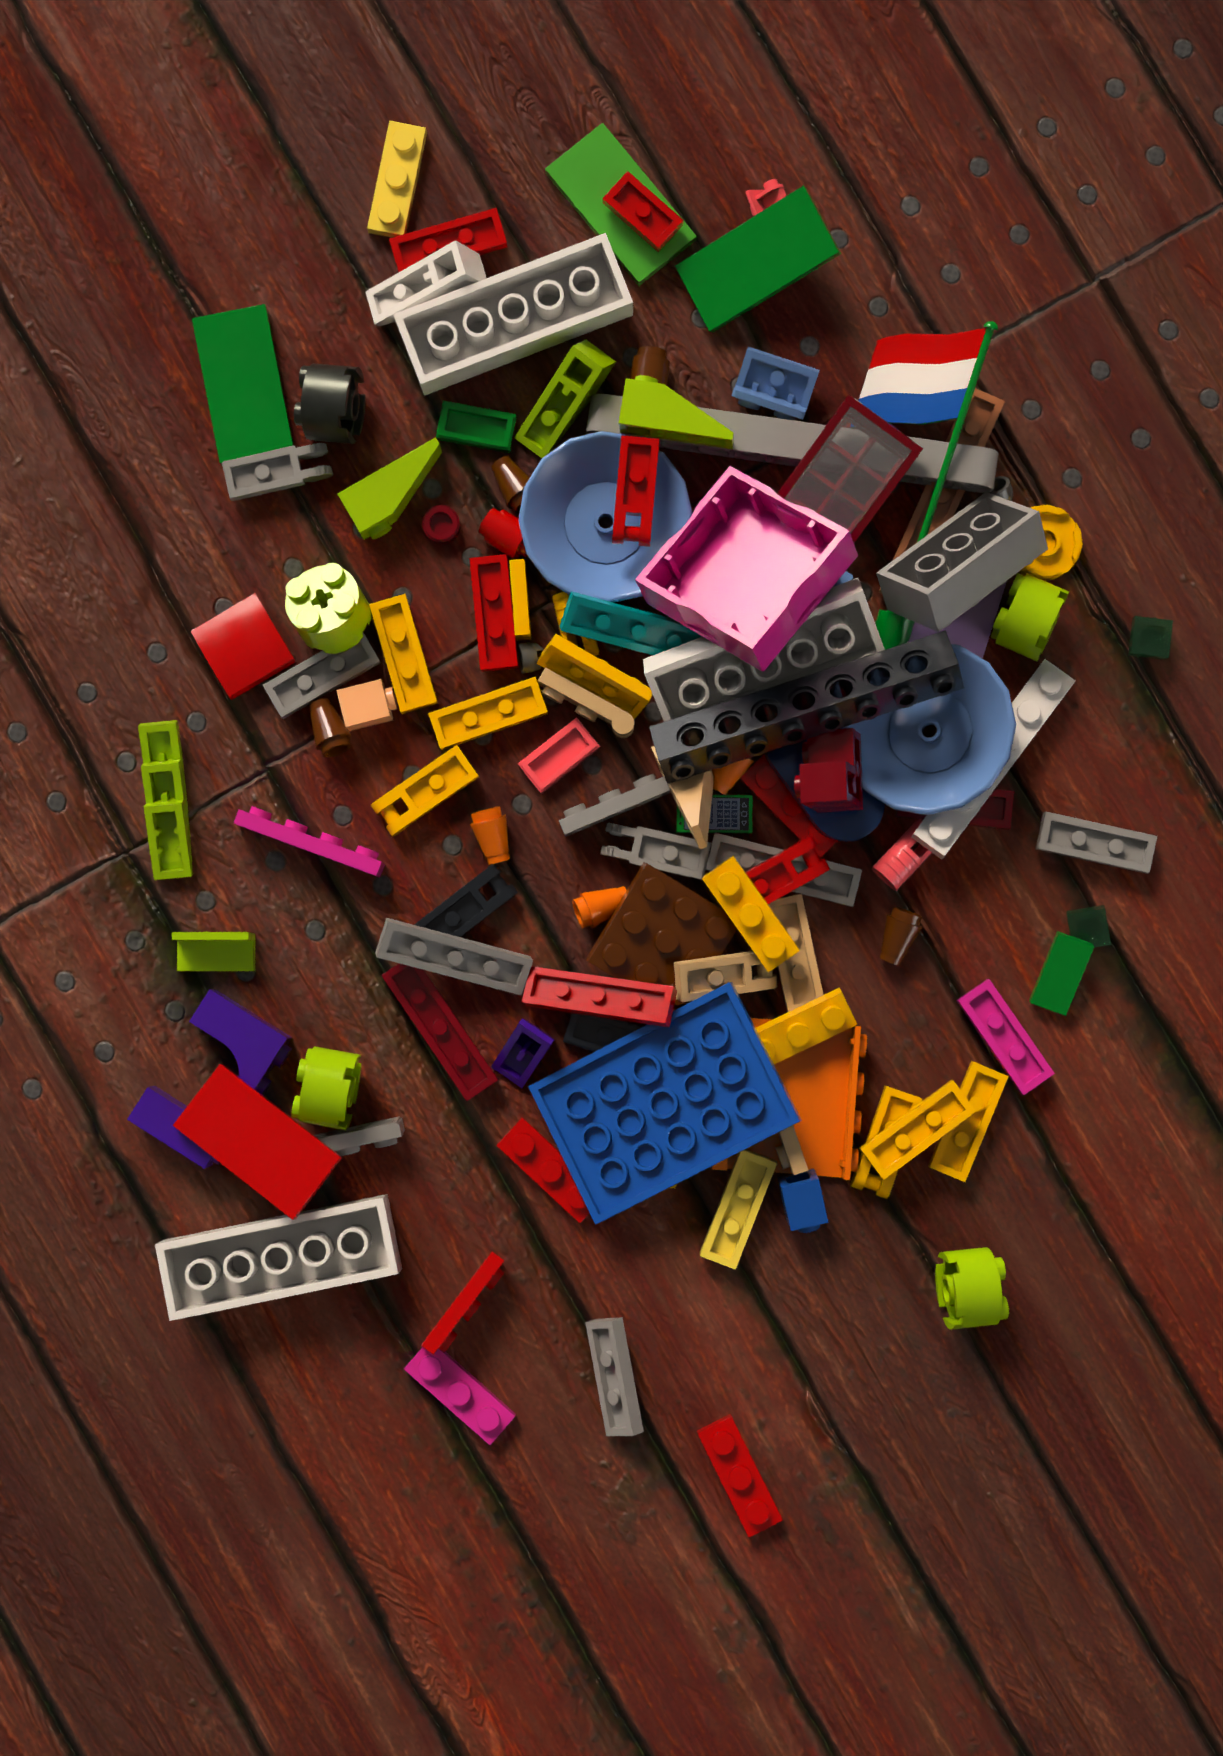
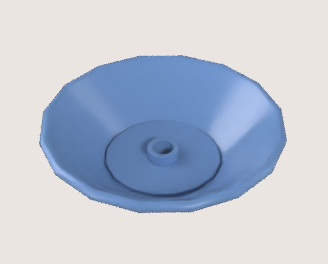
(563, 512)
(954, 764)

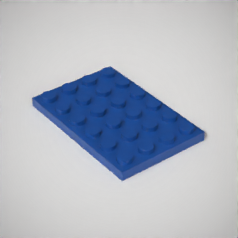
(664, 1103)

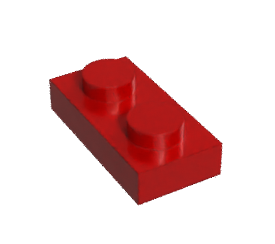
(642, 211)

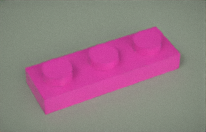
(1005, 1037)
(461, 1393)

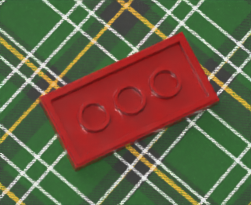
(257, 1141)

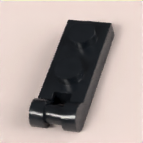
(468, 906)

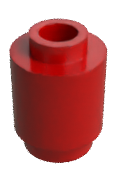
(503, 533)

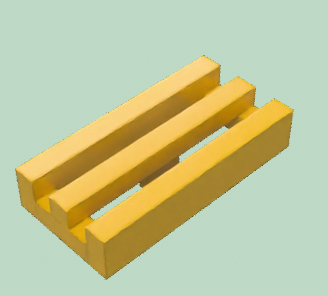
(520, 599)

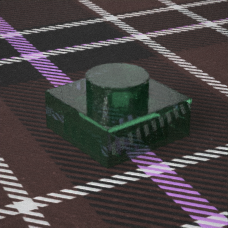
(1150, 637)
(1089, 925)

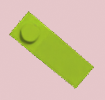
(565, 397)
(661, 413)
(383, 495)

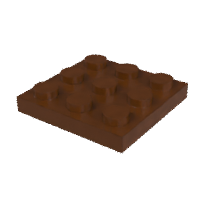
(659, 926)

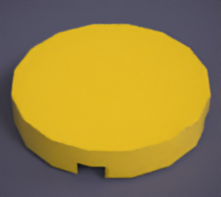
(1063, 544)

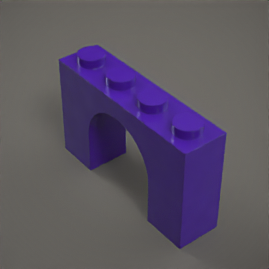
(256, 1049)

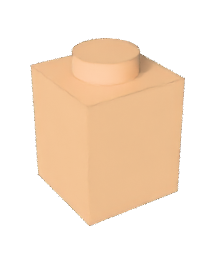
(366, 704)

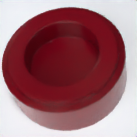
(441, 524)

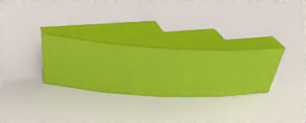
(165, 800)

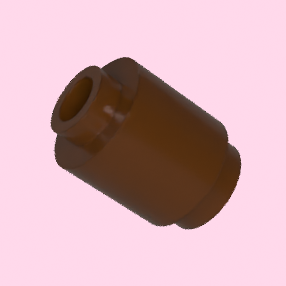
(651, 362)

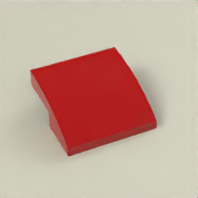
(243, 646)

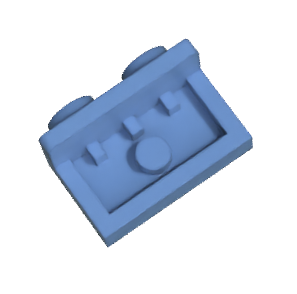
(775, 384)

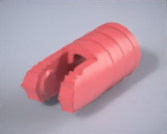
(900, 860)

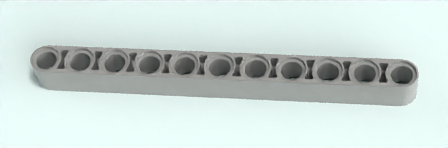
(788, 441)

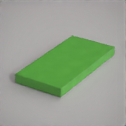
(587, 175)

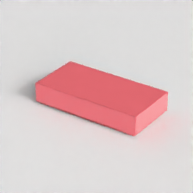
(558, 755)

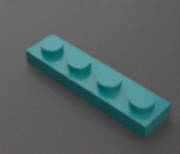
(622, 625)

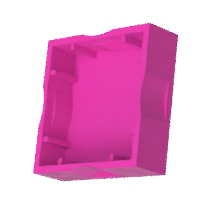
(747, 568)

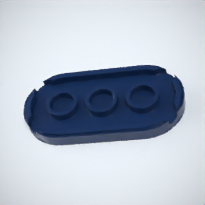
(836, 825)

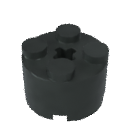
(330, 403)

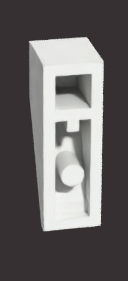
(427, 279)

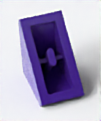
(522, 1052)

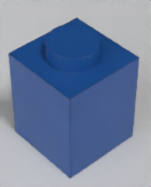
(803, 1201)

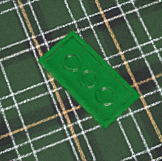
(758, 259)
(242, 382)

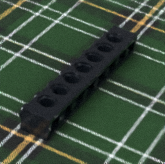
(807, 707)

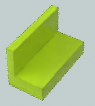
(215, 951)

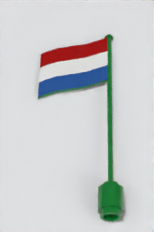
(922, 383)

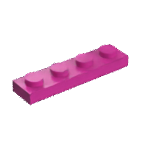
(295, 835)

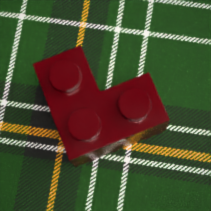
(831, 772)

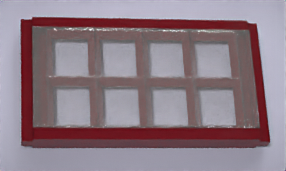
(851, 467)

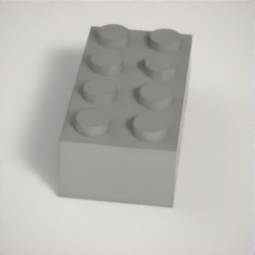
(962, 561)

